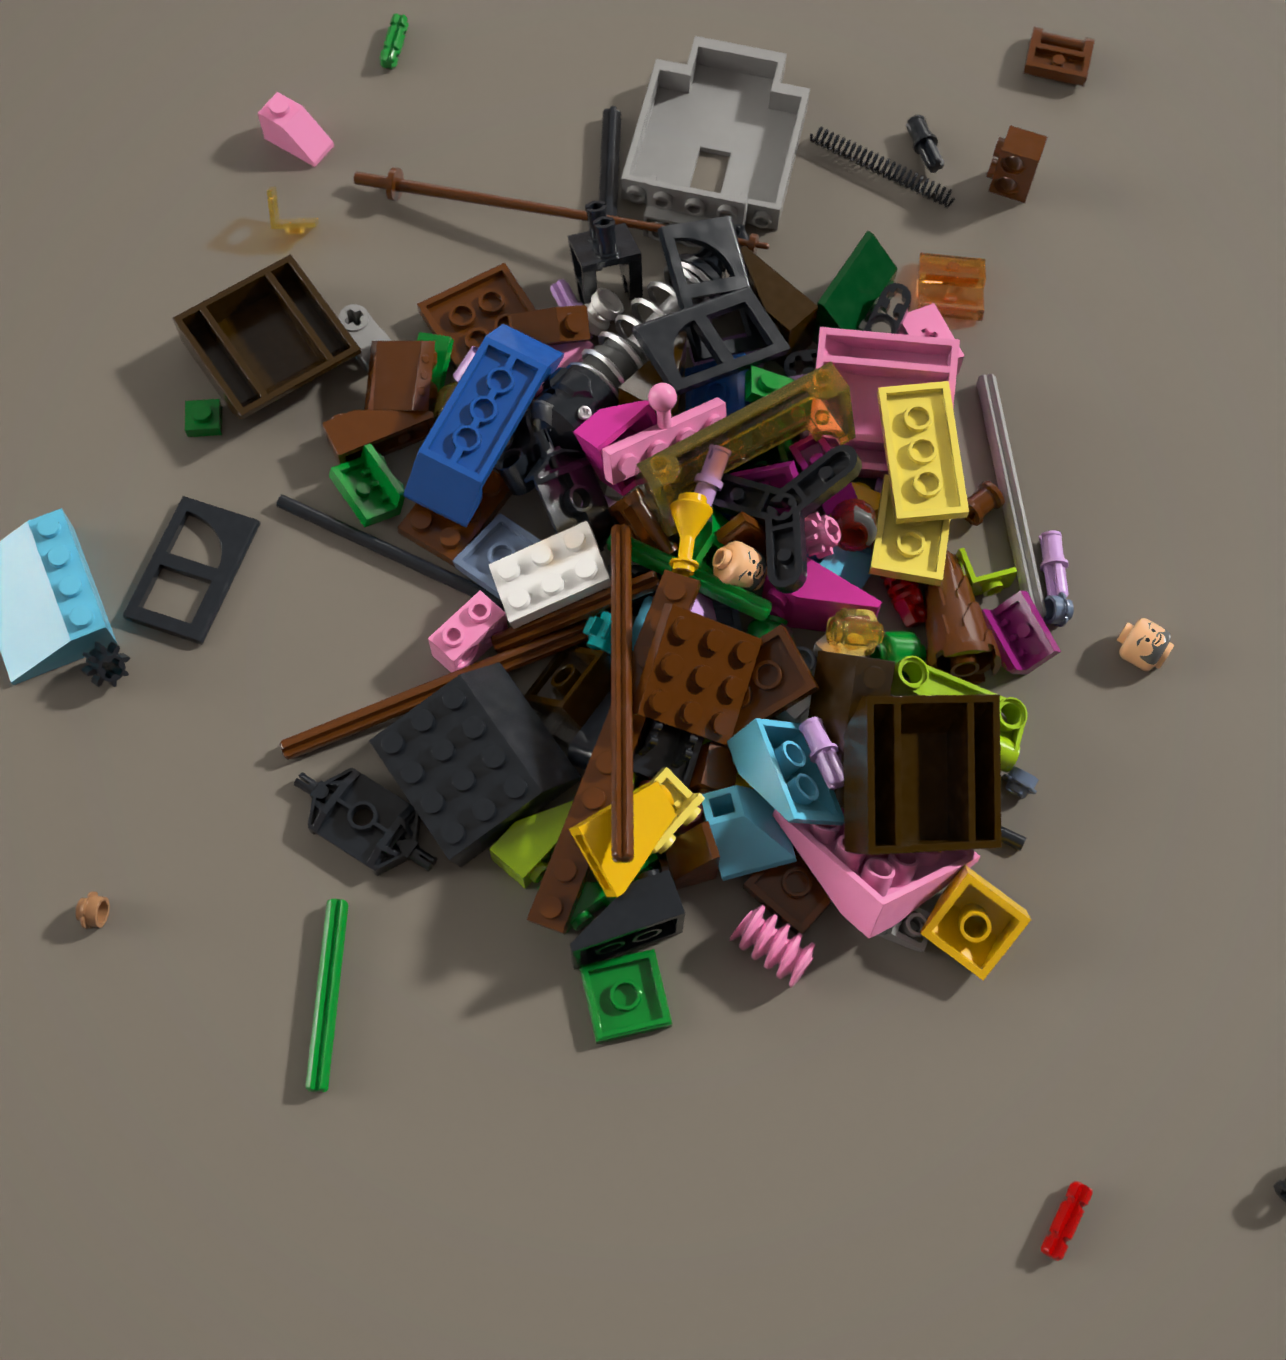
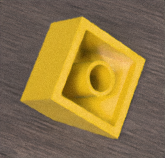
(974, 922)

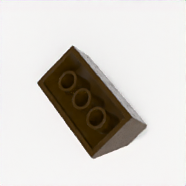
(842, 684)

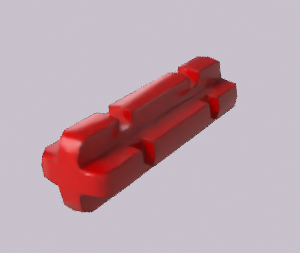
(1066, 1220)

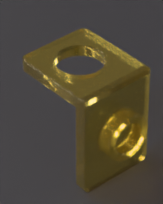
(291, 226)

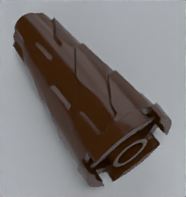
(956, 628)

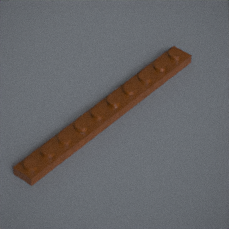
(568, 867)

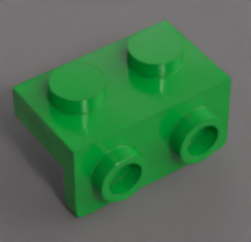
(369, 487)

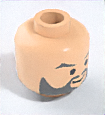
(740, 566)
(1145, 644)

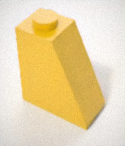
(651, 819)

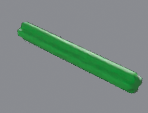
(710, 584)
(327, 996)

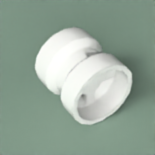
(603, 309)

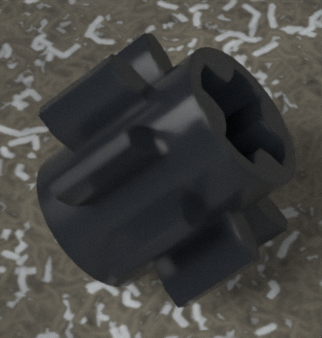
(113, 671)

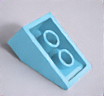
(778, 766)

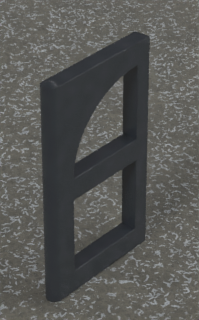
(720, 238)
(659, 335)
(235, 537)

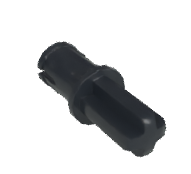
(925, 143)

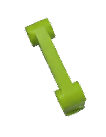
(931, 681)

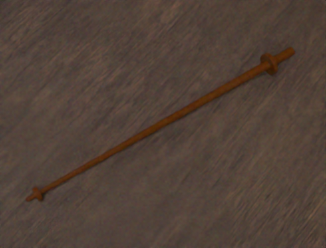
(396, 184)

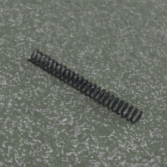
(877, 168)

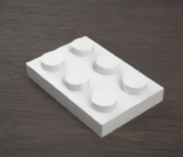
(550, 574)

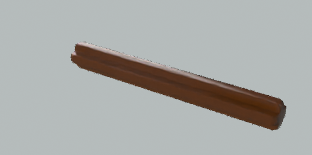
(570, 614)

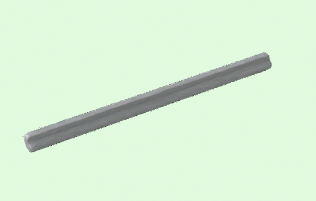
(1008, 484)

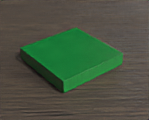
(625, 996)

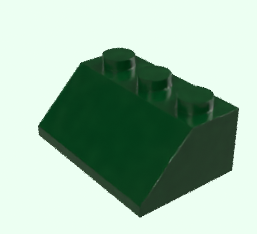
(856, 288)

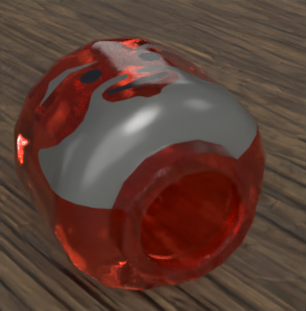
(856, 523)

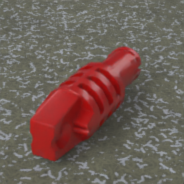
(906, 600)

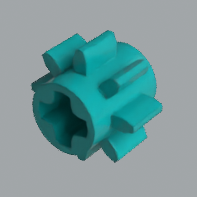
(599, 632)

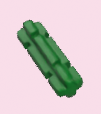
(394, 41)

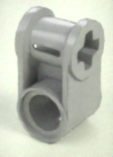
(363, 331)

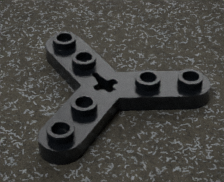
(787, 531)

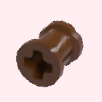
(983, 501)

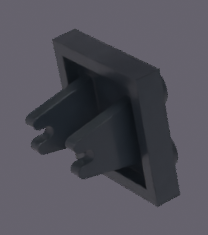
(669, 748)

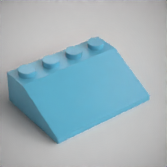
(47, 599)

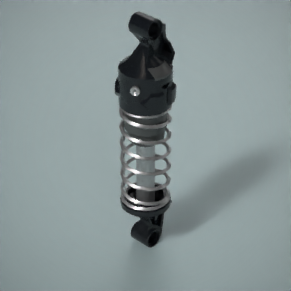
(593, 384)

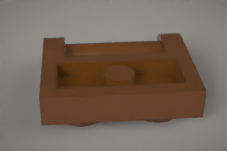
(1058, 57)
(644, 526)

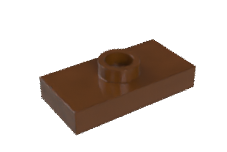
(746, 530)

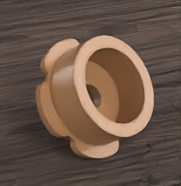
(92, 910)

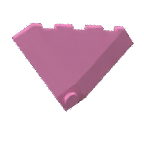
(872, 889)

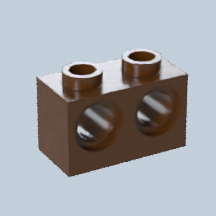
(1016, 163)

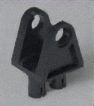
(605, 247)

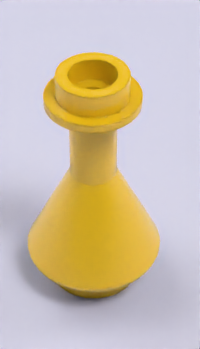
(690, 516)

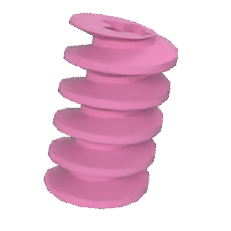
(774, 944)

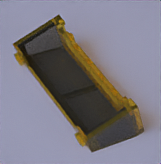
(811, 403)

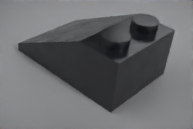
(638, 917)

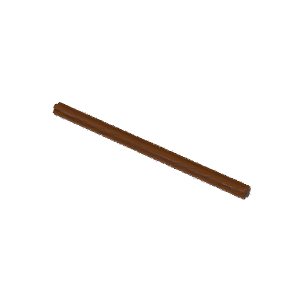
(621, 697)
(407, 700)

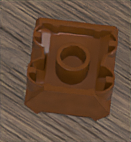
(401, 376)

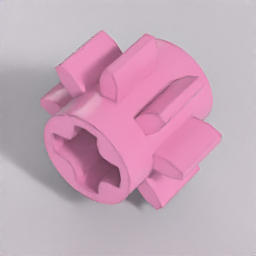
(821, 535)

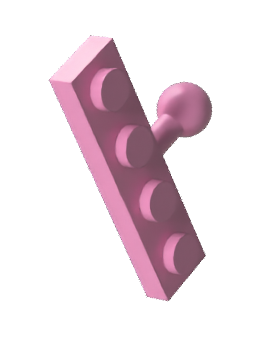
(622, 456)

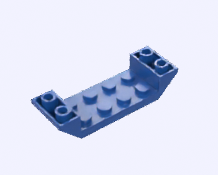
(479, 423)

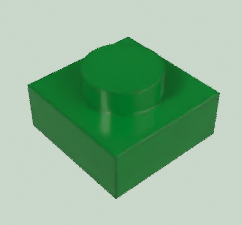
(203, 417)

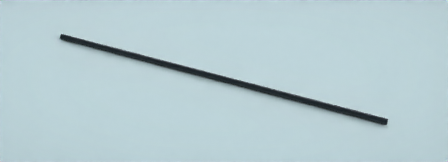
(450, 579)

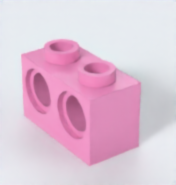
(467, 633)

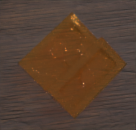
(952, 285)

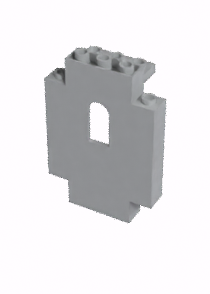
(720, 104)

